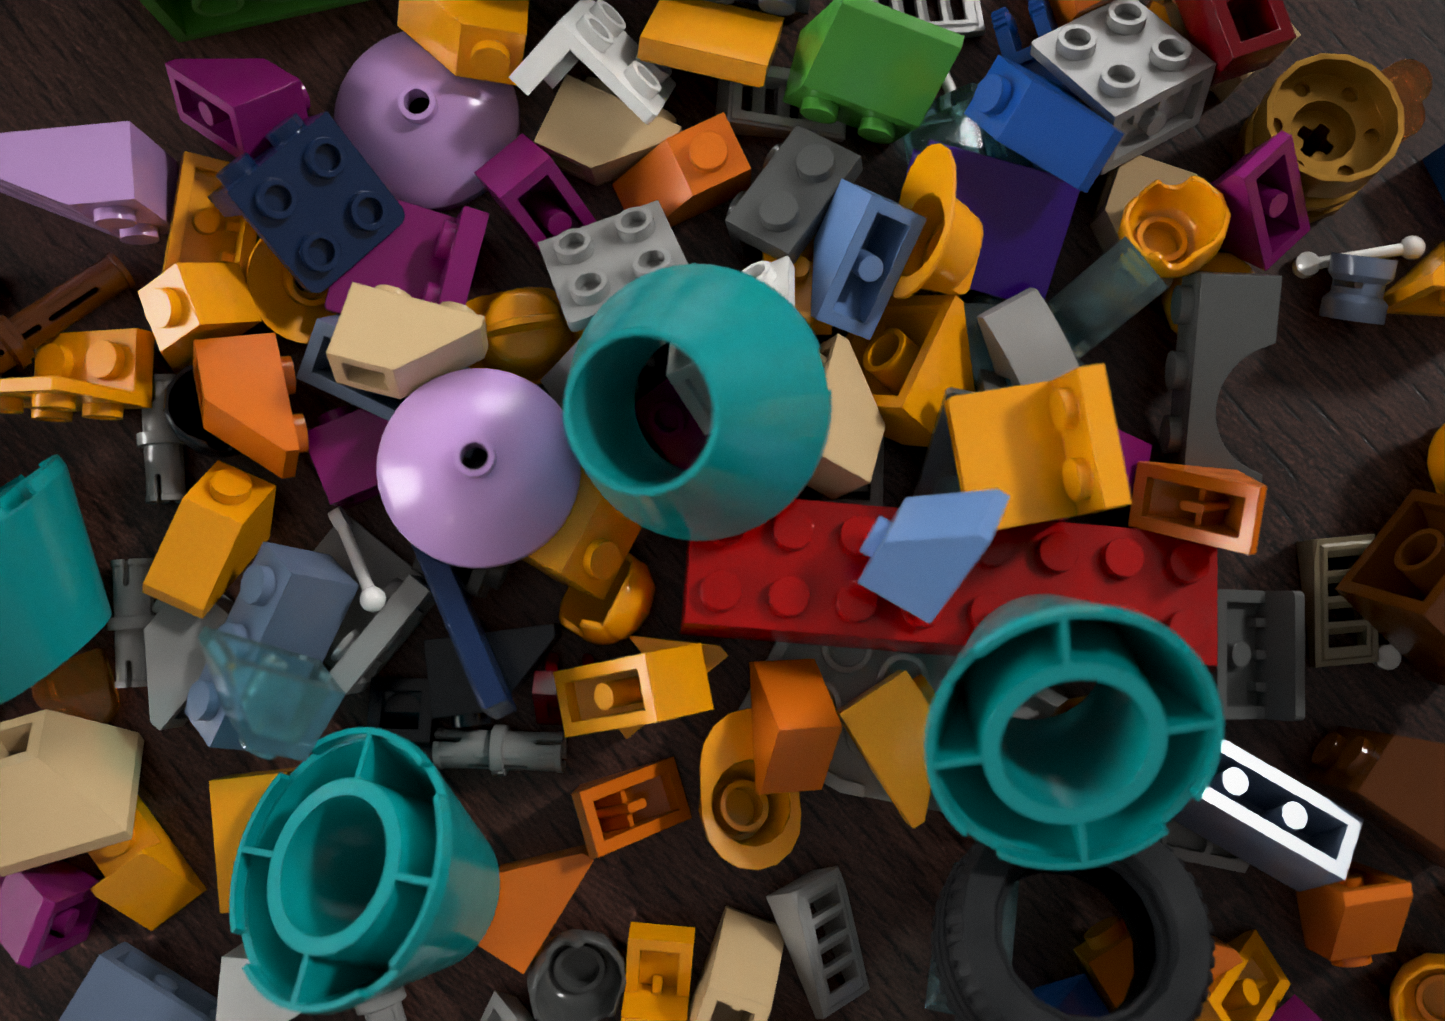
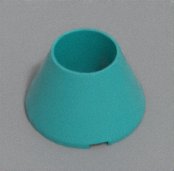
(764, 393)
(47, 578)
(1088, 779)
(358, 876)

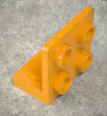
(85, 373)
(1043, 446)

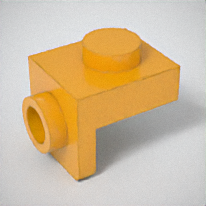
(658, 972)

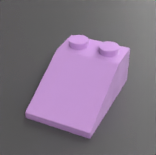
(95, 176)

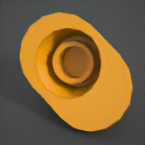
(952, 234)
(524, 331)
(738, 823)

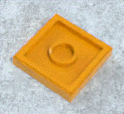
(711, 40)

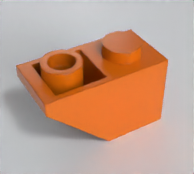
(246, 399)

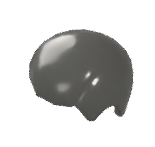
(576, 977)

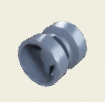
(1354, 303)

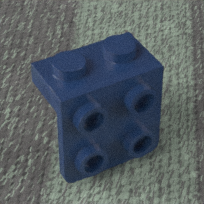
(310, 199)

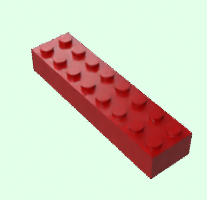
(803, 568)

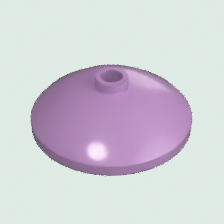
(428, 154)
(487, 512)

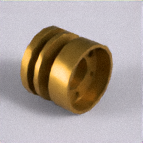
(1337, 114)

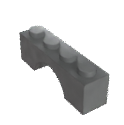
(1219, 325)

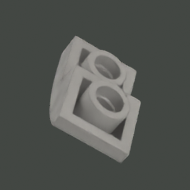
(1026, 340)

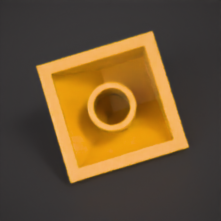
(913, 360)

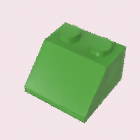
(870, 68)

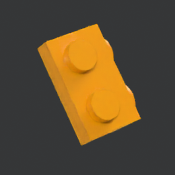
(197, 227)

